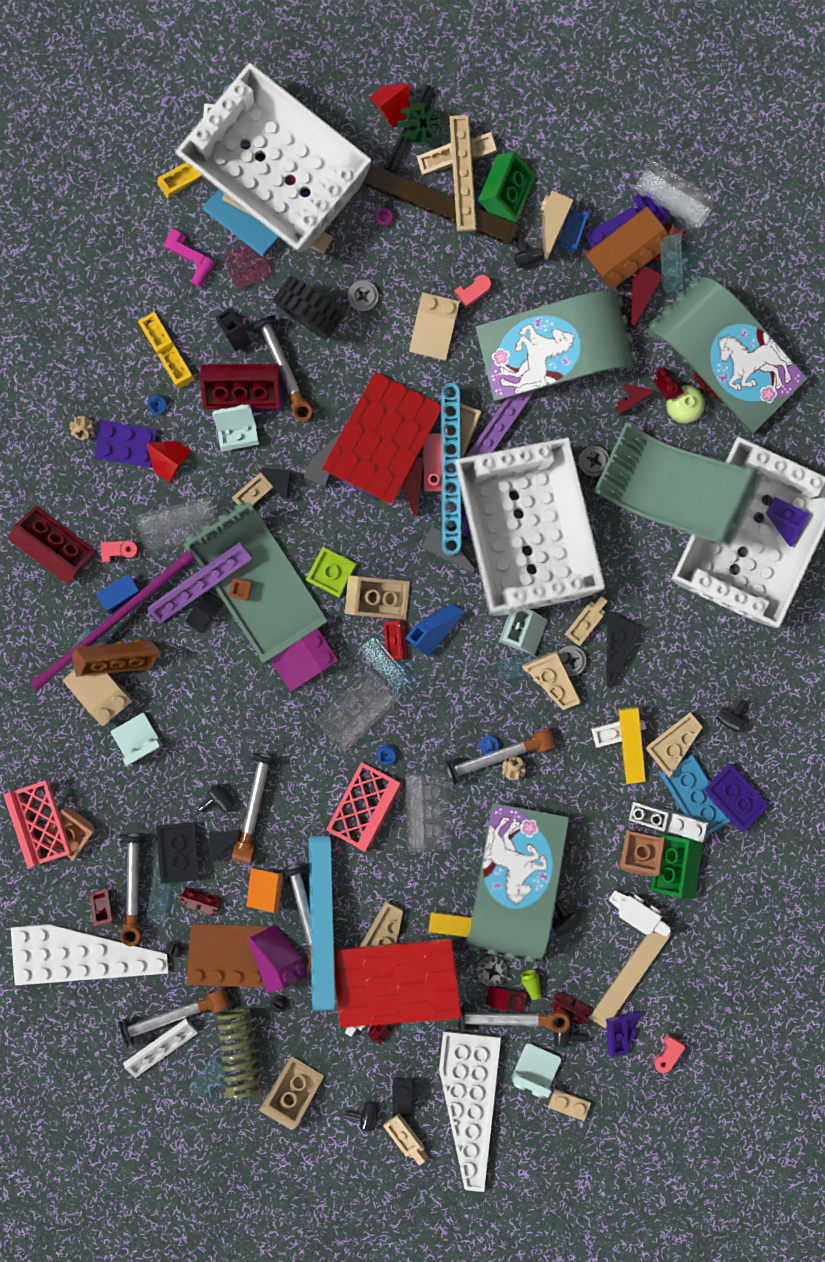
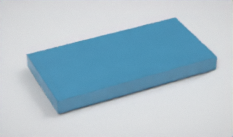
(241, 224)
(686, 788)

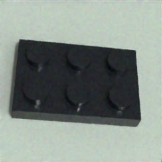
(177, 853)

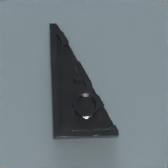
(620, 640)

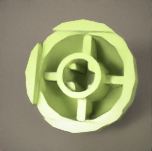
(688, 406)

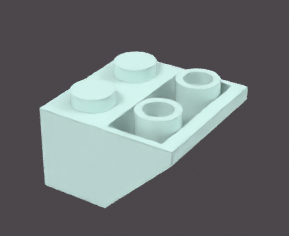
(523, 631)

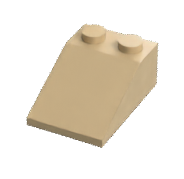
(555, 211)
(434, 326)
(377, 597)
(99, 695)
(291, 1093)

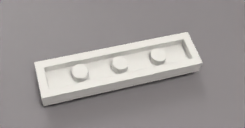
(160, 1048)

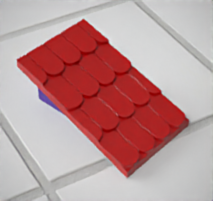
(382, 438)
(396, 983)

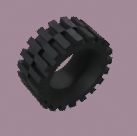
(308, 307)

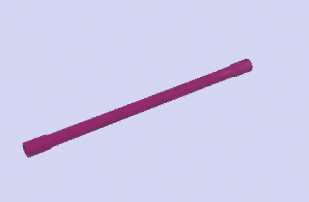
(184, 560)

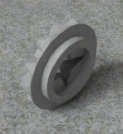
(363, 286)
(591, 452)
(575, 652)
(500, 967)

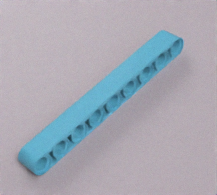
(446, 459)
(321, 923)

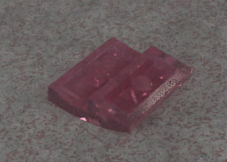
(245, 265)

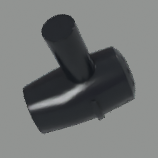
(526, 257)
(732, 719)
(218, 796)
(567, 922)
(562, 1039)
(367, 1118)

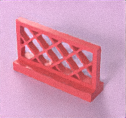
(379, 815)
(25, 832)

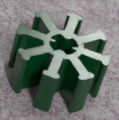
(419, 122)

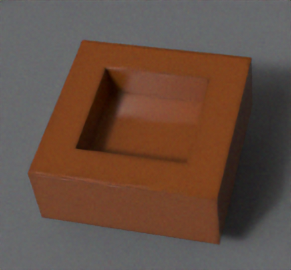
(240, 589)

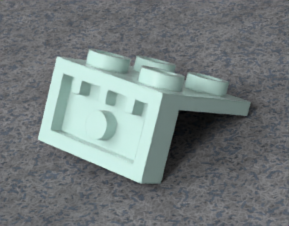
(136, 738)

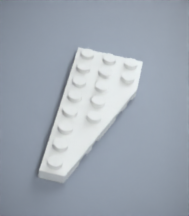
(62, 954)
(469, 1085)

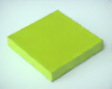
(331, 572)

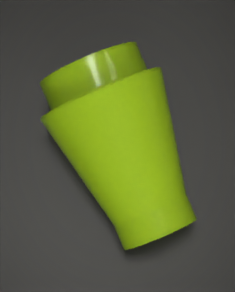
(531, 982)

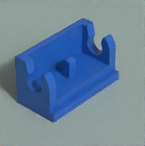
(572, 230)
(118, 593)

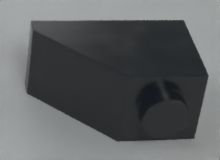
(233, 329)
(402, 1096)

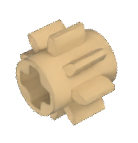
(81, 427)
(513, 768)

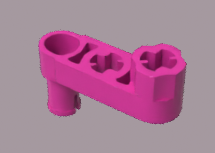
(175, 244)

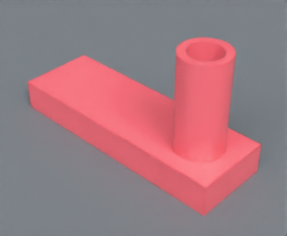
(432, 463)

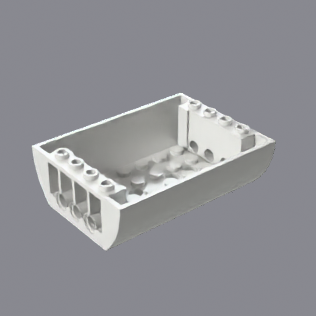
(293, 144)
(551, 525)
(771, 567)

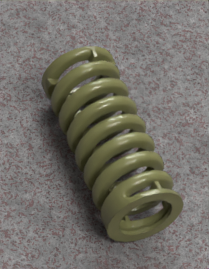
(251, 1087)

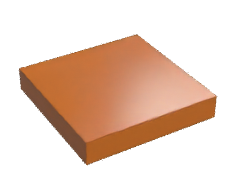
(264, 890)

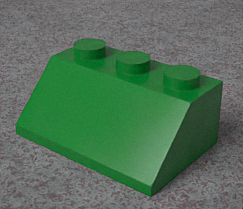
(507, 186)
(678, 867)

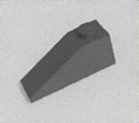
(313, 471)
(433, 544)

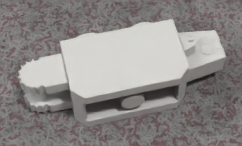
(638, 915)

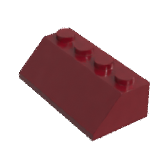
(240, 384)
(51, 544)

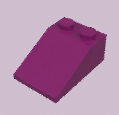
(304, 659)
(276, 959)

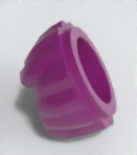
(384, 217)

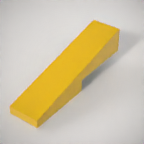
(178, 179)
(166, 350)
(631, 745)
(449, 924)

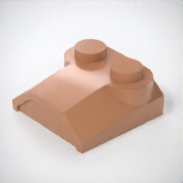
(77, 831)
(641, 854)

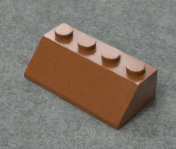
(627, 248)
(114, 657)

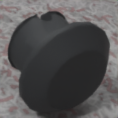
(174, 949)
(278, 1004)

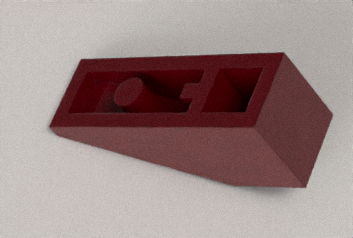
(641, 290)
(412, 485)

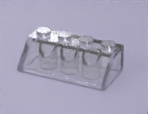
(675, 193)
(172, 525)
(357, 710)
(428, 812)

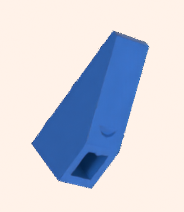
(433, 629)

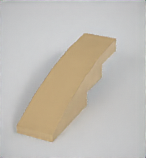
(442, 157)

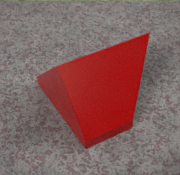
(391, 100)
(167, 458)

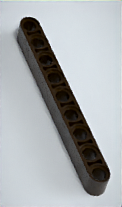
(437, 203)

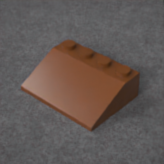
(222, 956)

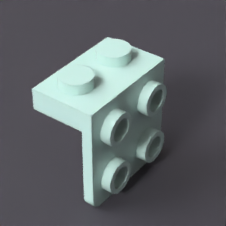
(235, 427)
(535, 1070)

